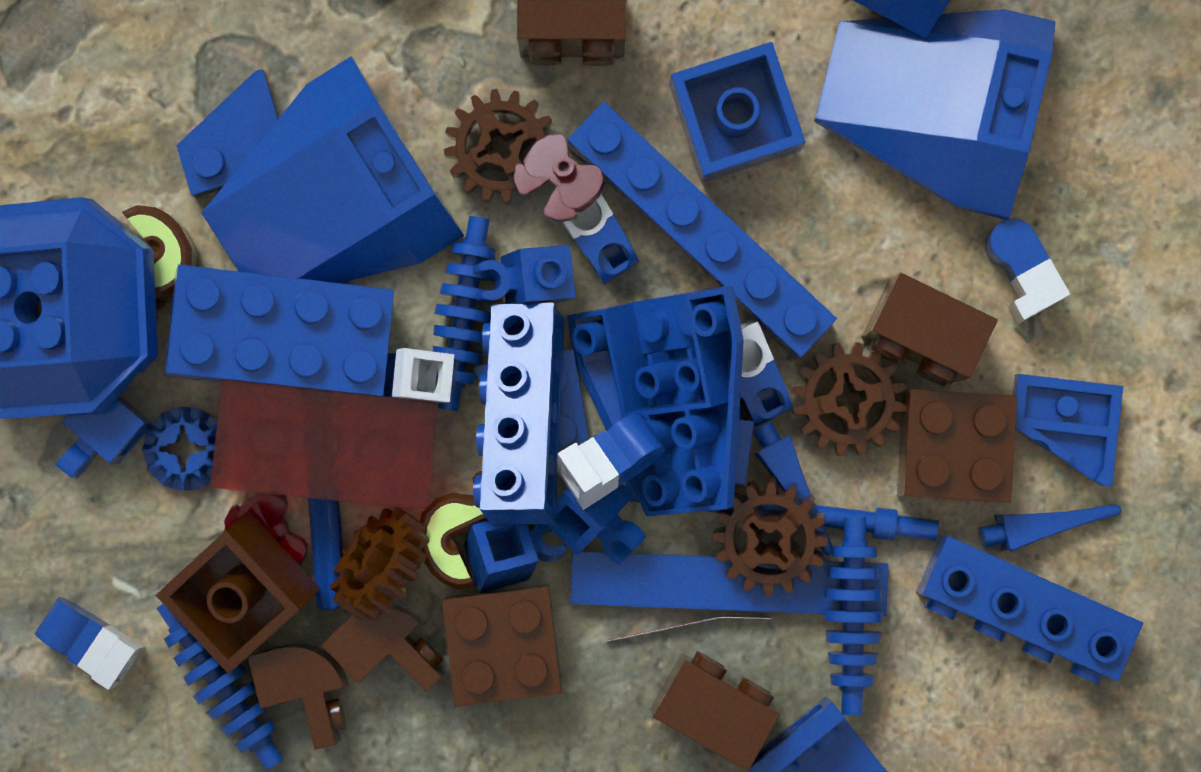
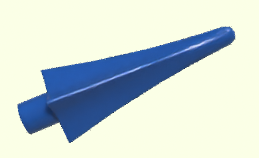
(783, 464)
(1023, 529)

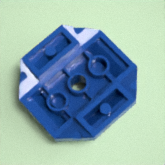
(94, 314)

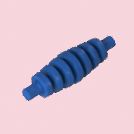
(463, 313)
(852, 679)
(255, 736)

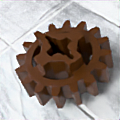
(477, 159)
(855, 423)
(754, 521)
(379, 563)

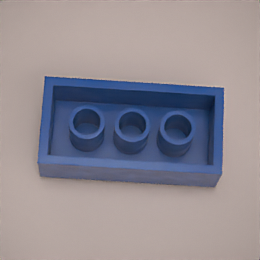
(278, 331)

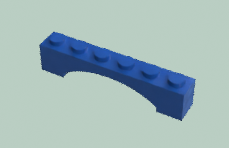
(701, 230)

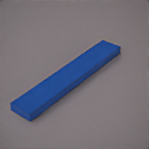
(702, 584)

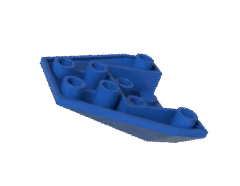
(946, 106)
(330, 191)
(683, 372)

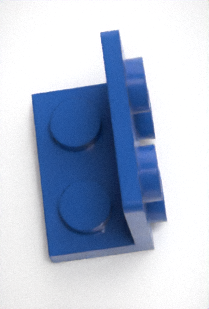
(817, 743)

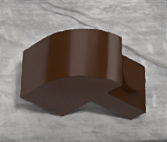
(366, 643)
(303, 673)

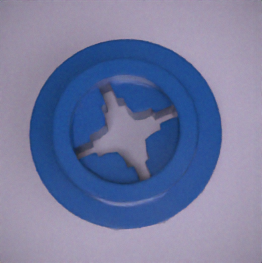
(166, 431)

